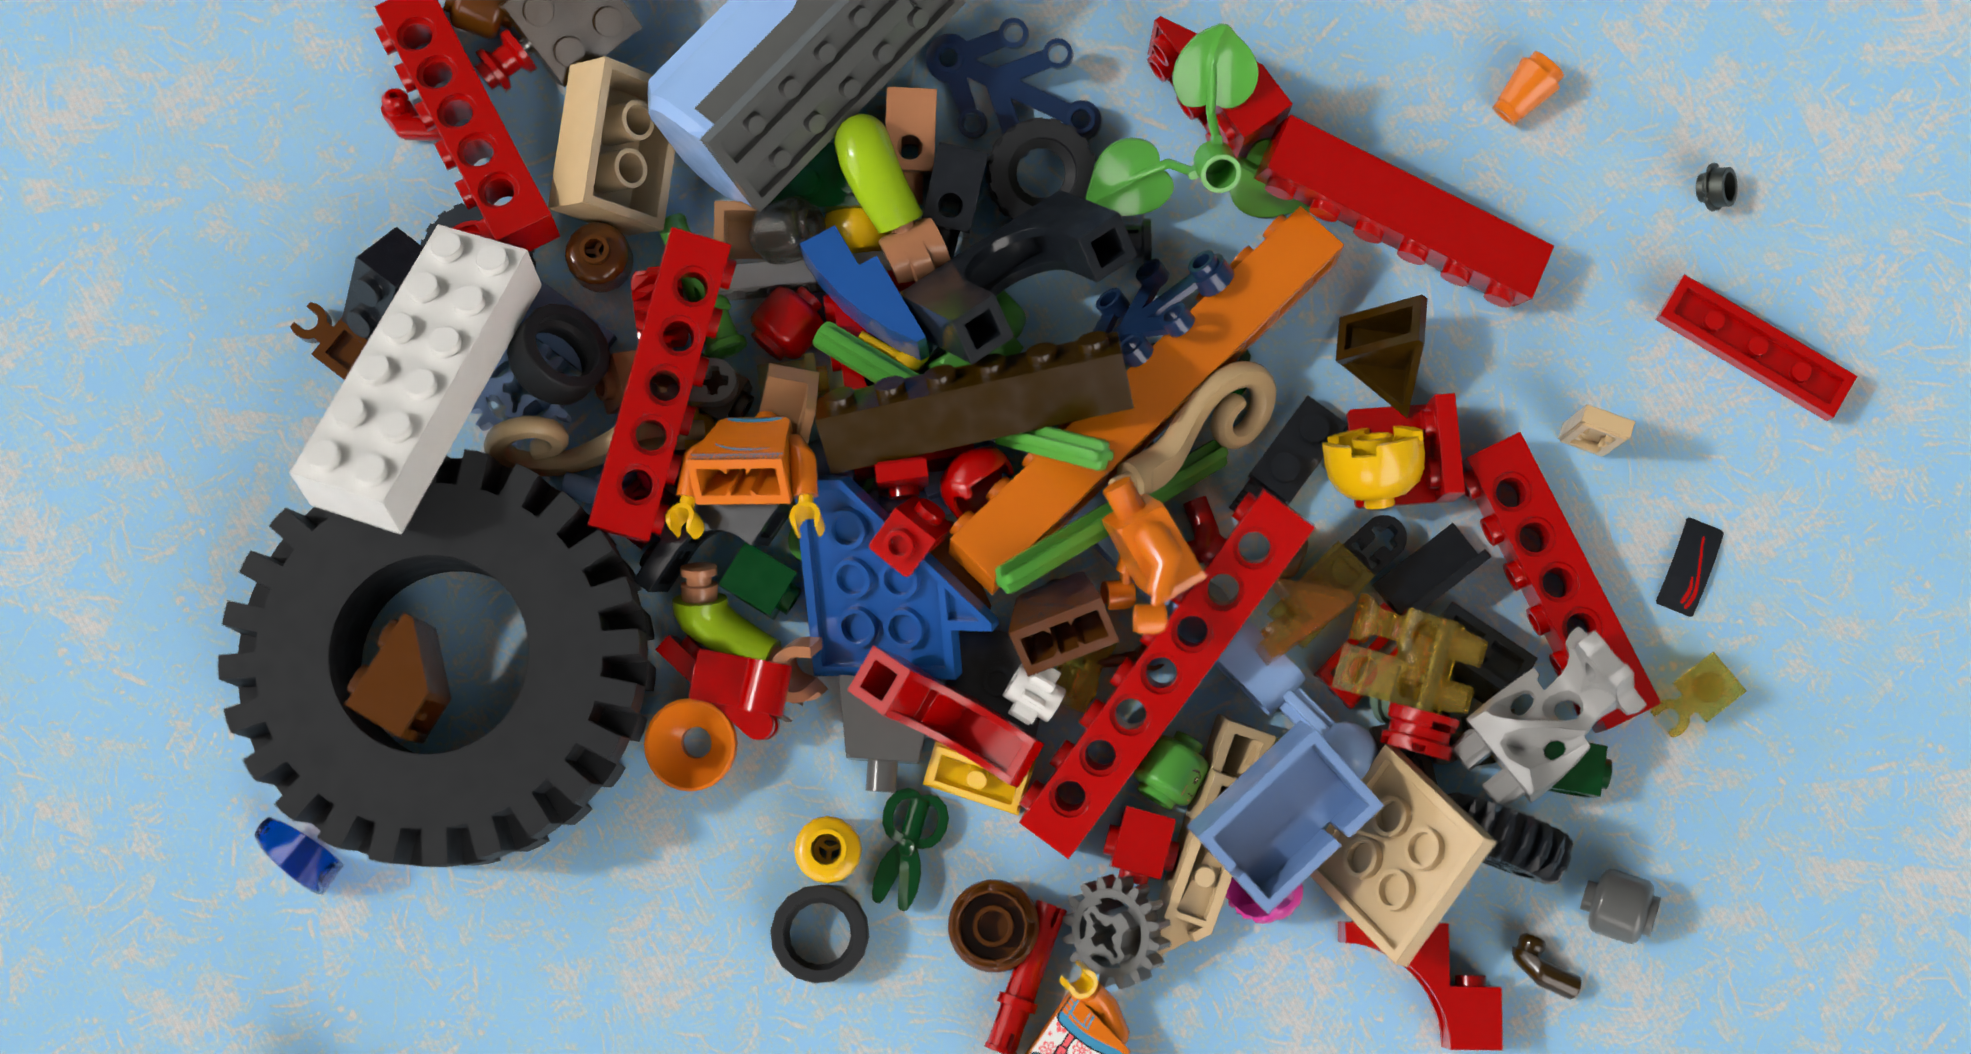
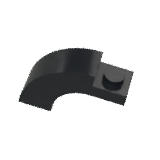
(751, 522)

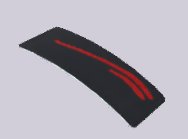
(1690, 567)

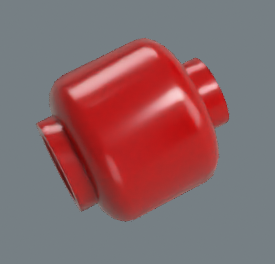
(786, 322)

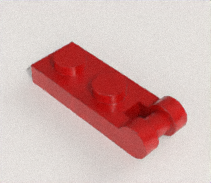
(682, 657)

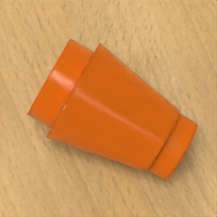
(1528, 87)

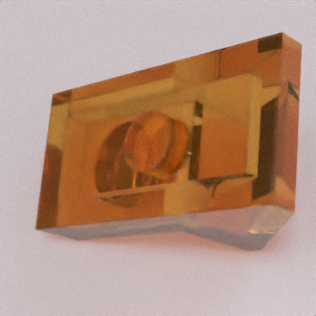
(1311, 608)

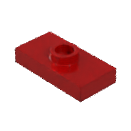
(902, 478)

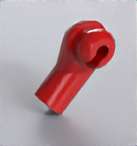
(1202, 524)

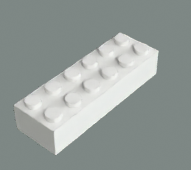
(417, 379)

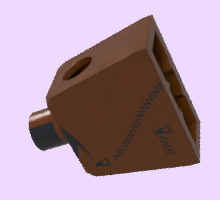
(1060, 623)

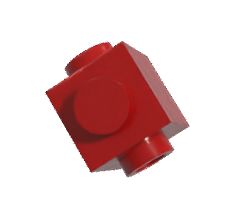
(1141, 845)

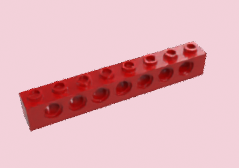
(1067, 824)

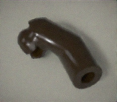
(1543, 973)

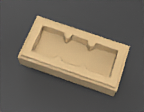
(1596, 430)

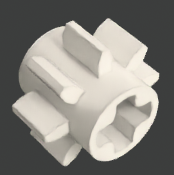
(1034, 695)

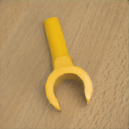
(905, 359)

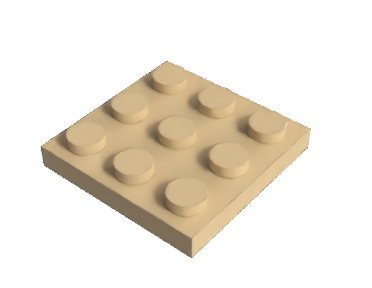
(1405, 860)

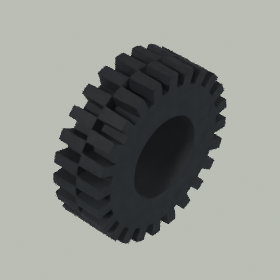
(522, 777)

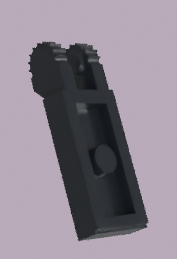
(1293, 452)

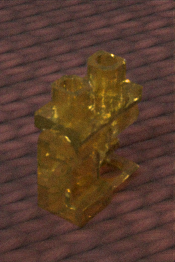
(1422, 665)

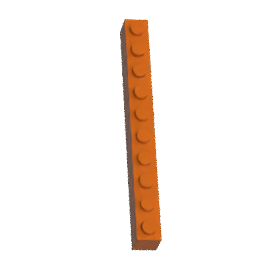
(1225, 326)

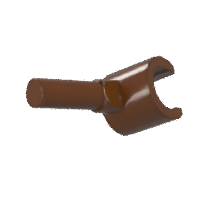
(1116, 659)

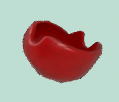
(972, 477)

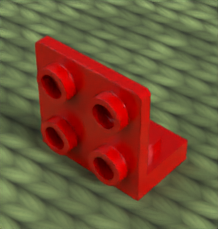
(1443, 468)

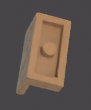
(792, 395)

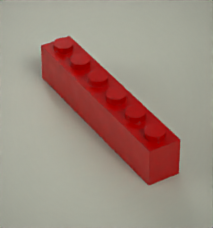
(1403, 213)

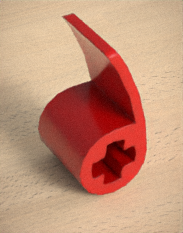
(740, 682)

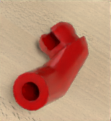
(404, 118)

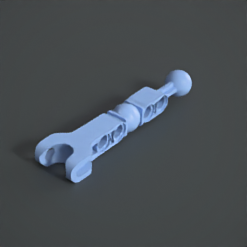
(1266, 686)

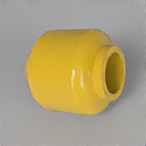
(811, 840)

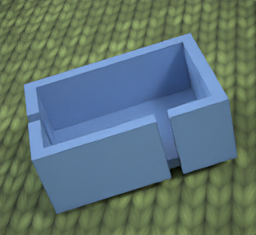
(1274, 814)

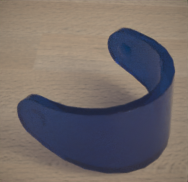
(298, 855)

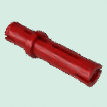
(1024, 984)

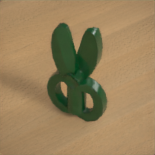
(904, 857)

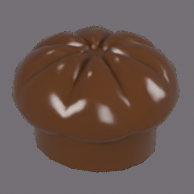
(993, 925)

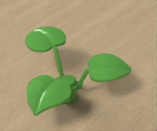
(1209, 71)

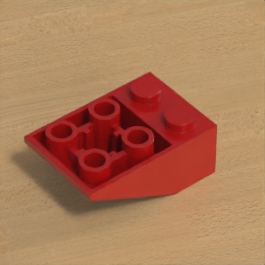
(1237, 125)

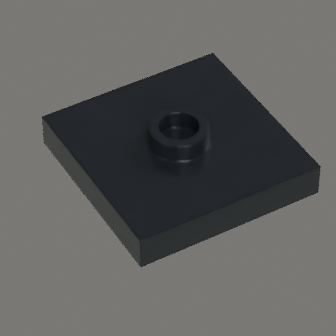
(987, 668)

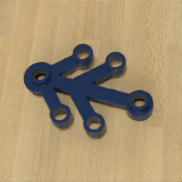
(1005, 80)
(1166, 313)

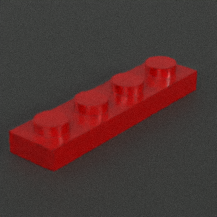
(1756, 348)

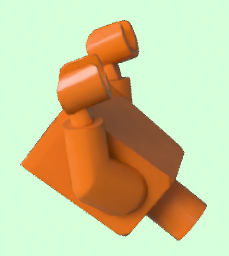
(1149, 554)

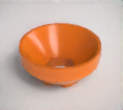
(667, 751)

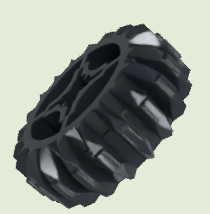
(1522, 842)

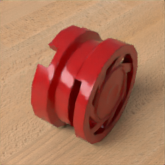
(1419, 731)

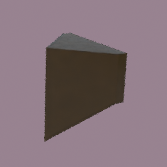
(1385, 348)

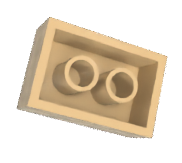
(609, 151)

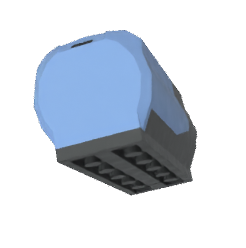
(776, 82)

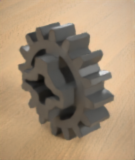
(1116, 931)

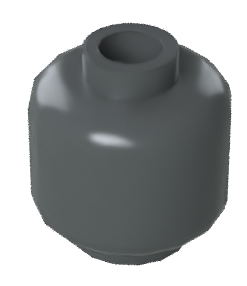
(1621, 906)

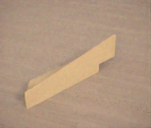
(1198, 881)

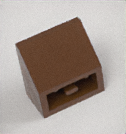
(405, 682)

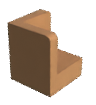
(733, 226)

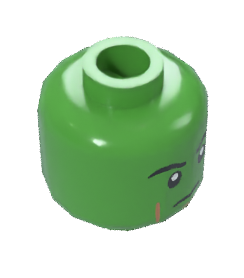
(1172, 771)

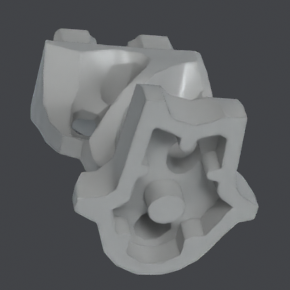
(1591, 679)

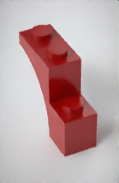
(945, 714)
(1466, 1012)

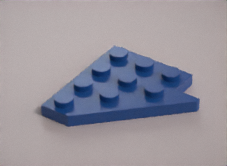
(865, 602)

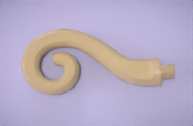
(548, 451)
(1164, 458)

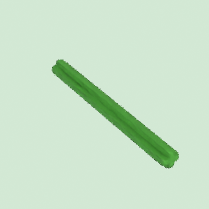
(1089, 528)

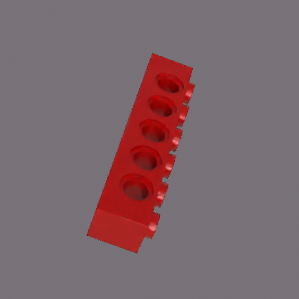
(525, 218)
(683, 257)
(1559, 553)

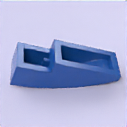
(864, 292)

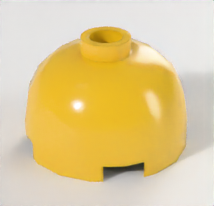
(1375, 464)

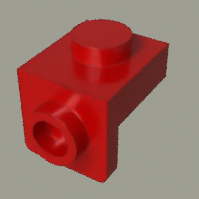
(910, 534)

